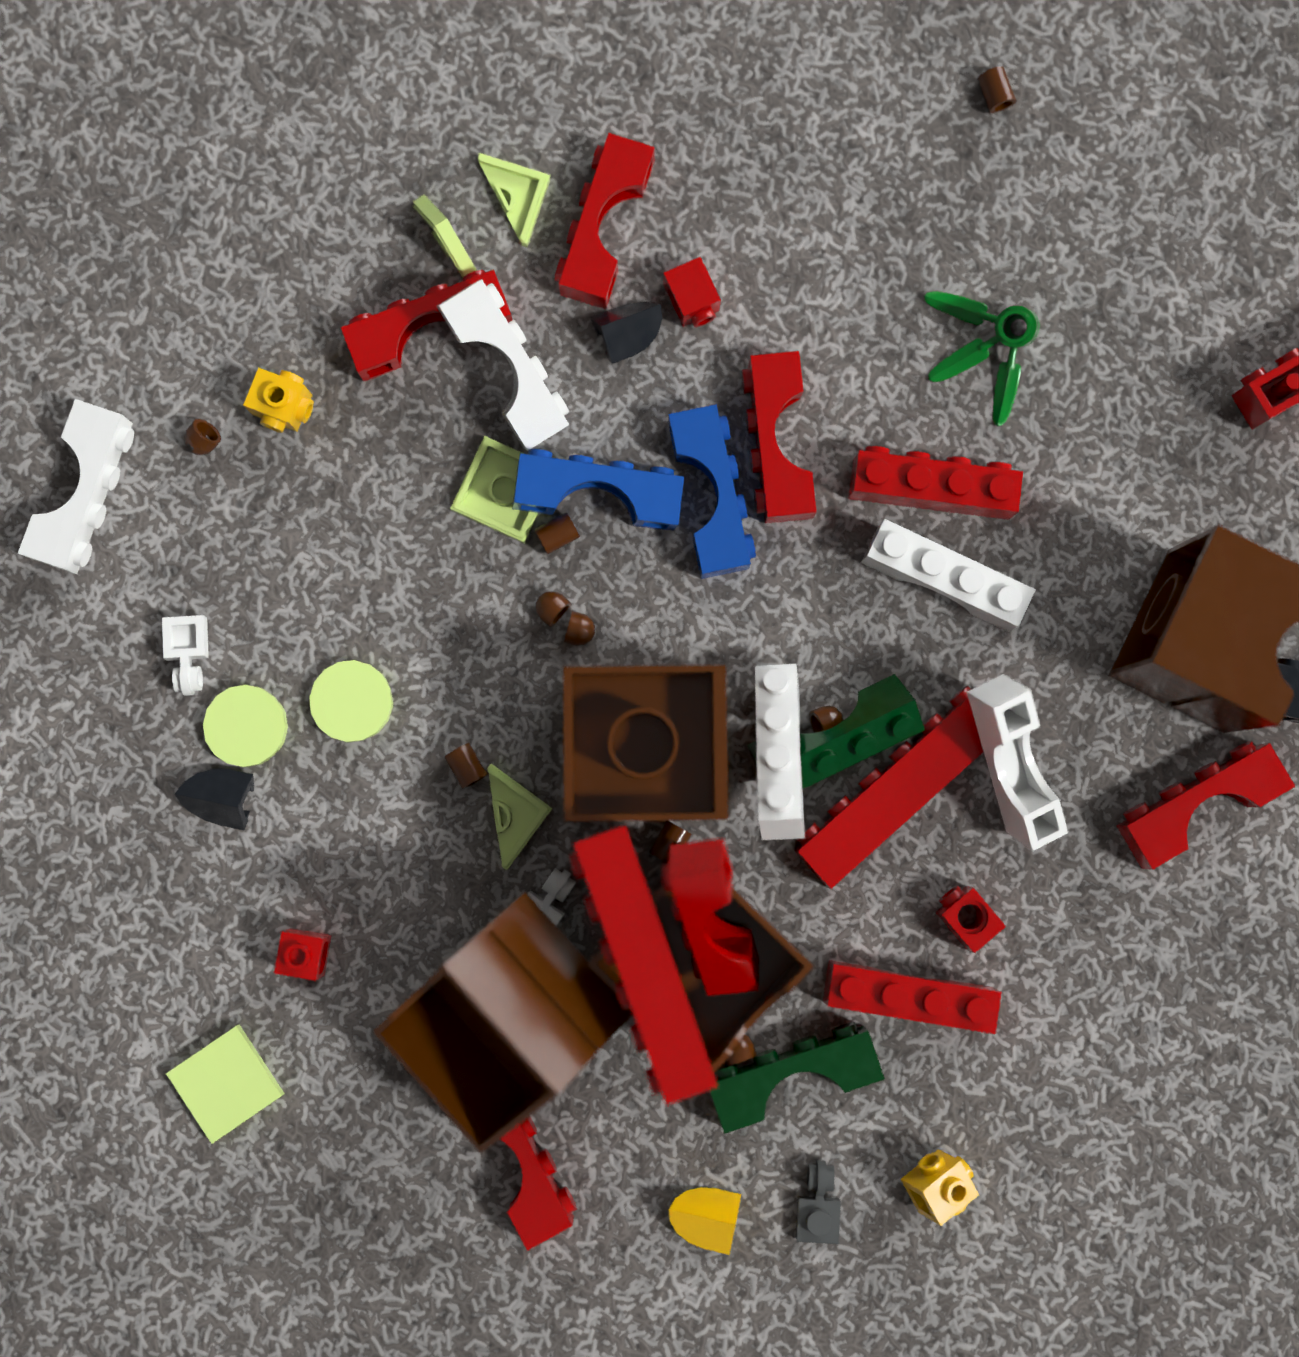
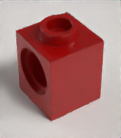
(692, 293)
(982, 930)
(302, 954)

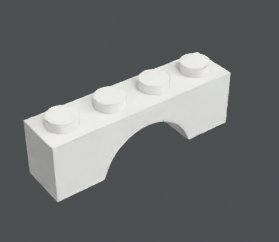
(532, 410)
(64, 534)
(963, 580)
(1004, 721)
(778, 752)

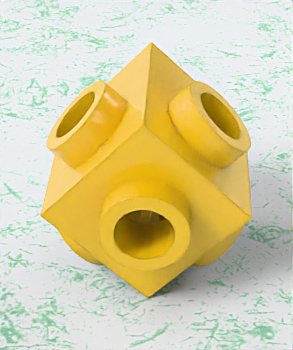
(279, 400)
(940, 1186)

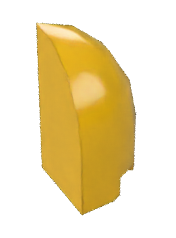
(706, 1217)

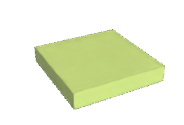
(489, 491)
(225, 1083)

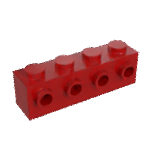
(1271, 392)
(935, 484)

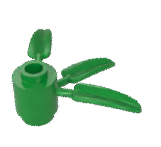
(977, 350)

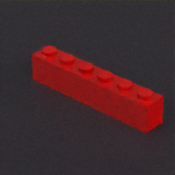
(892, 795)
(644, 964)

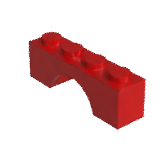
(620, 175)
(379, 339)
(785, 488)
(1160, 830)
(700, 885)
(912, 997)
(540, 1206)

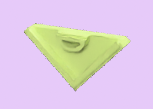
(518, 192)
(444, 235)
(516, 814)

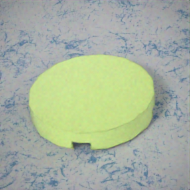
(351, 701)
(245, 726)

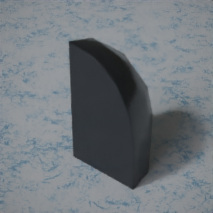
(628, 328)
(218, 796)

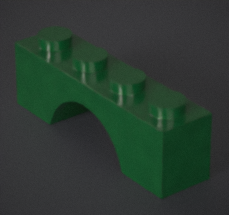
(881, 719)
(844, 1058)

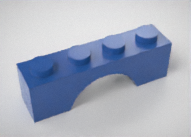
(700, 442)
(649, 497)

